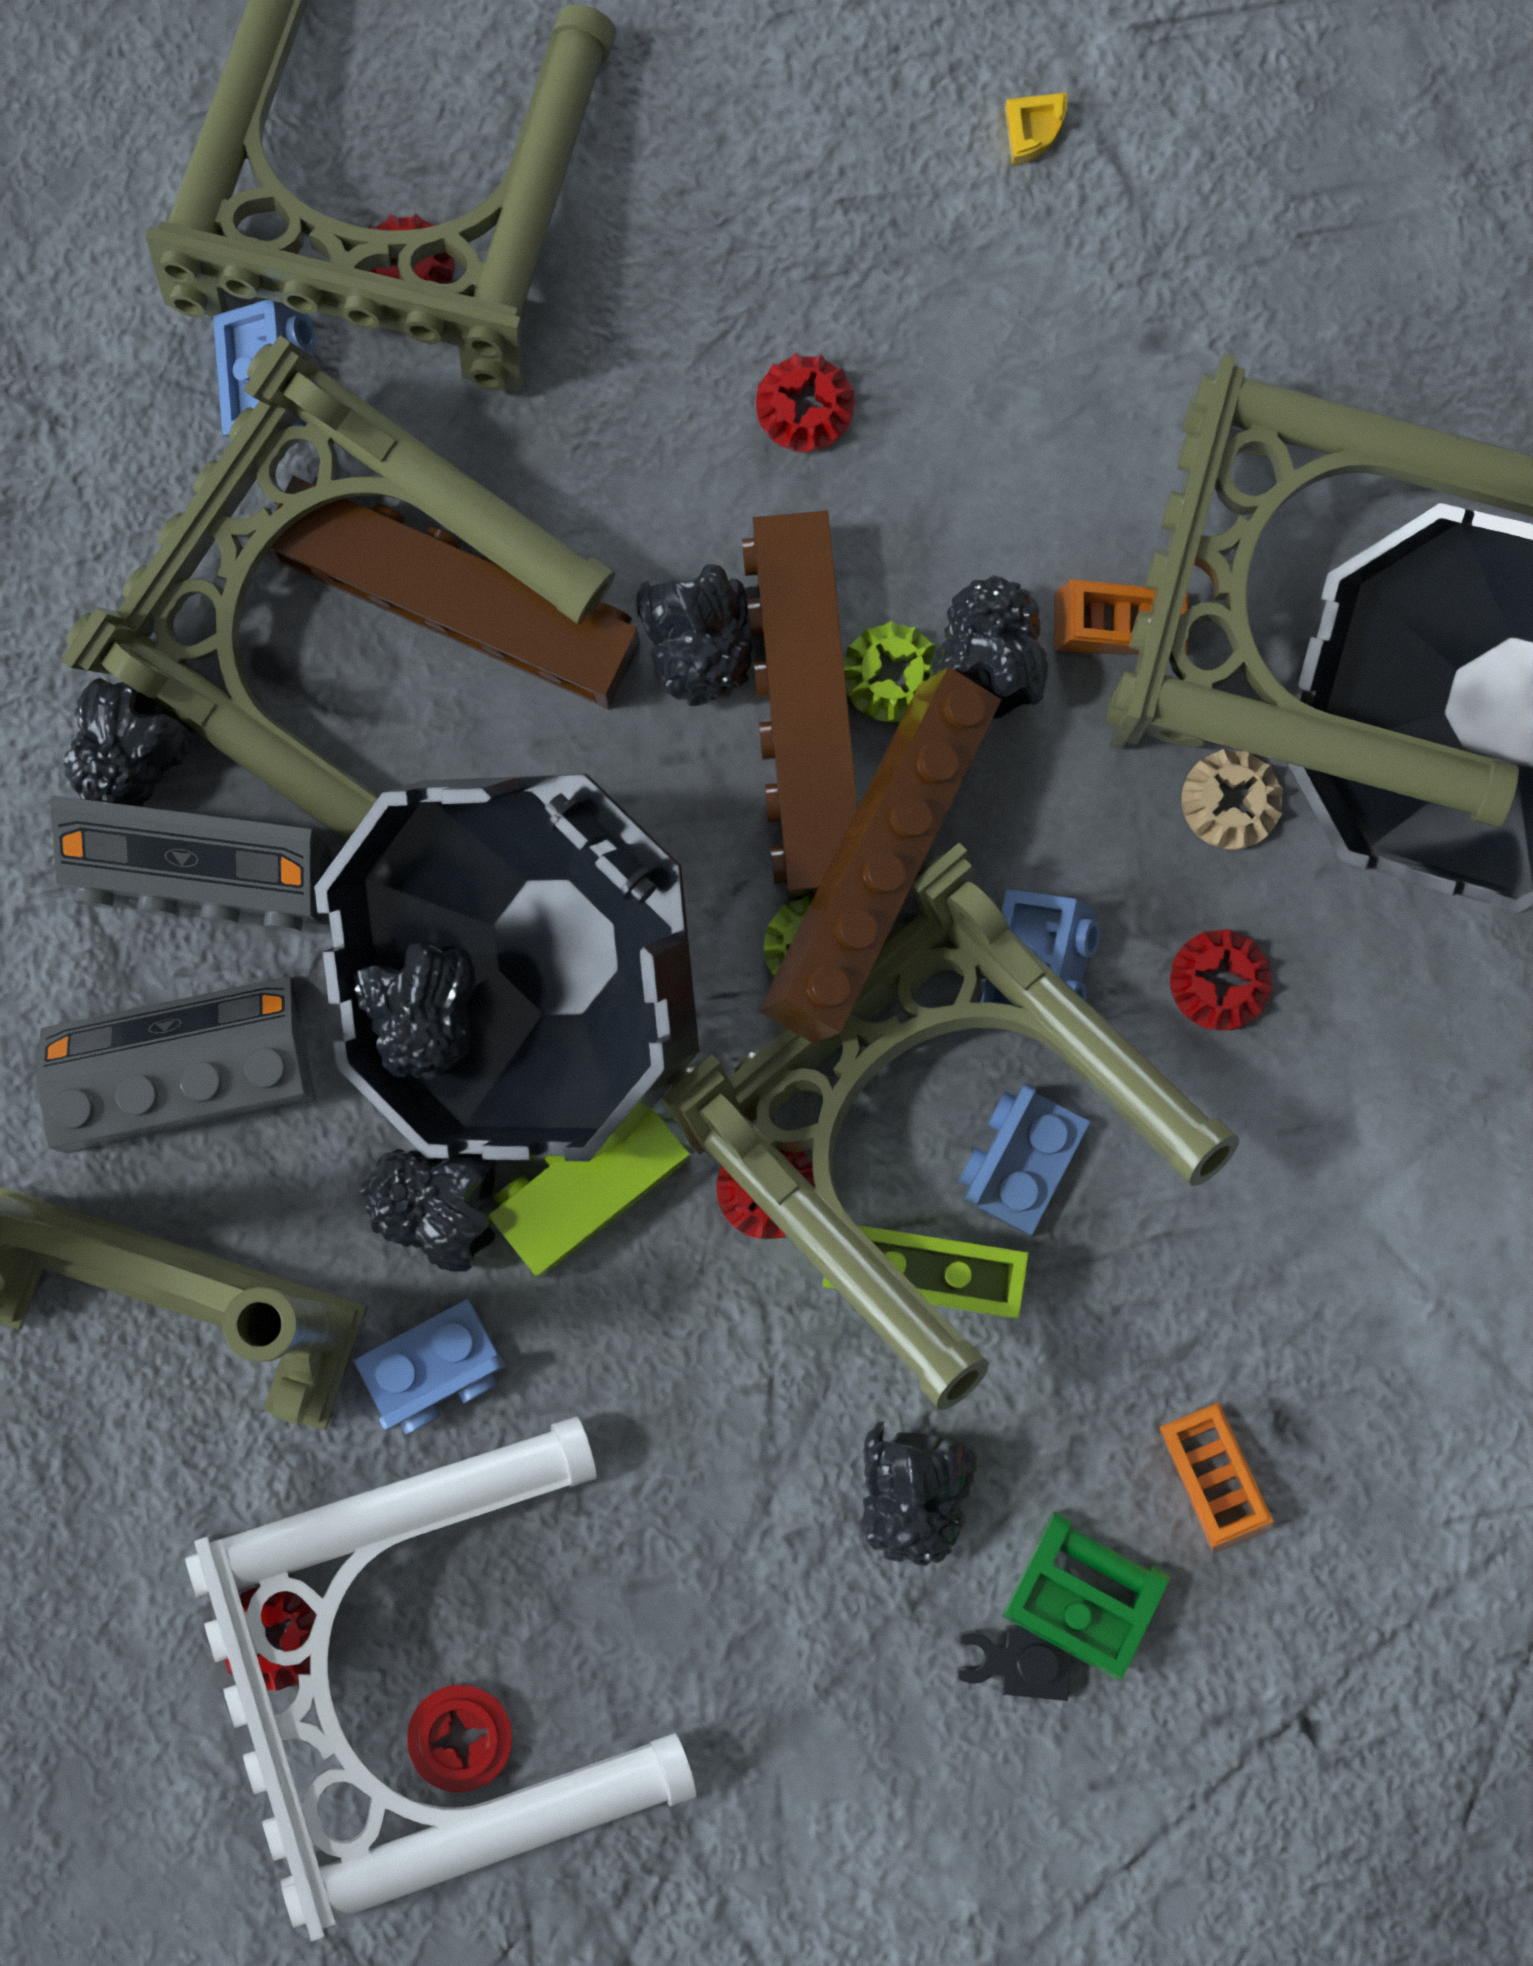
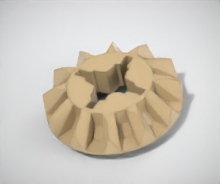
(1232, 828)

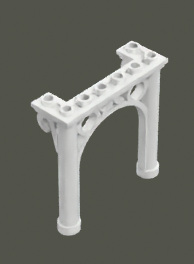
(460, 1836)

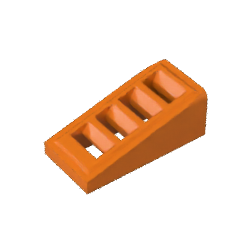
(1069, 616)
(1239, 1530)

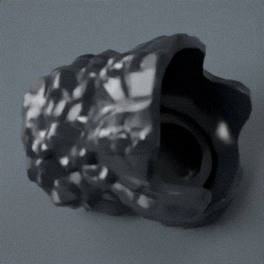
(697, 634)
(995, 642)
(122, 745)
(419, 1010)
(432, 1204)
(915, 1494)

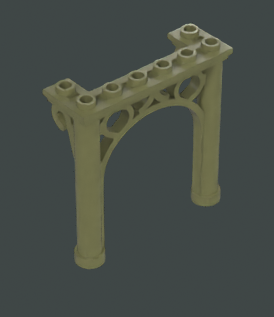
(480, 313)
(287, 388)
(1258, 419)
(953, 914)
(257, 1311)

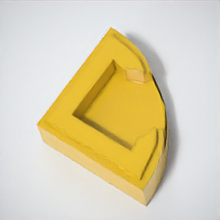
(1034, 124)

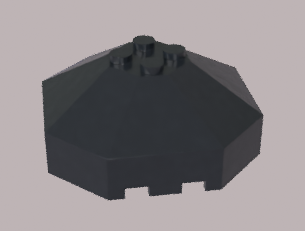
(1436, 646)
(572, 951)

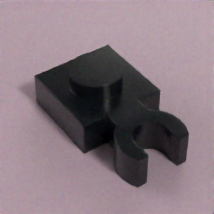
(1025, 1661)

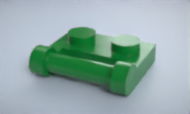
(1074, 1612)

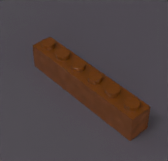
(457, 595)
(805, 694)
(879, 856)

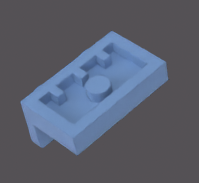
(238, 339)
(1056, 930)
(1023, 1160)
(430, 1365)

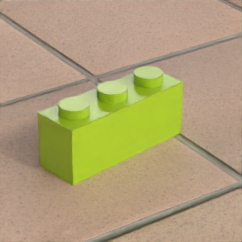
(579, 1198)
(955, 1272)

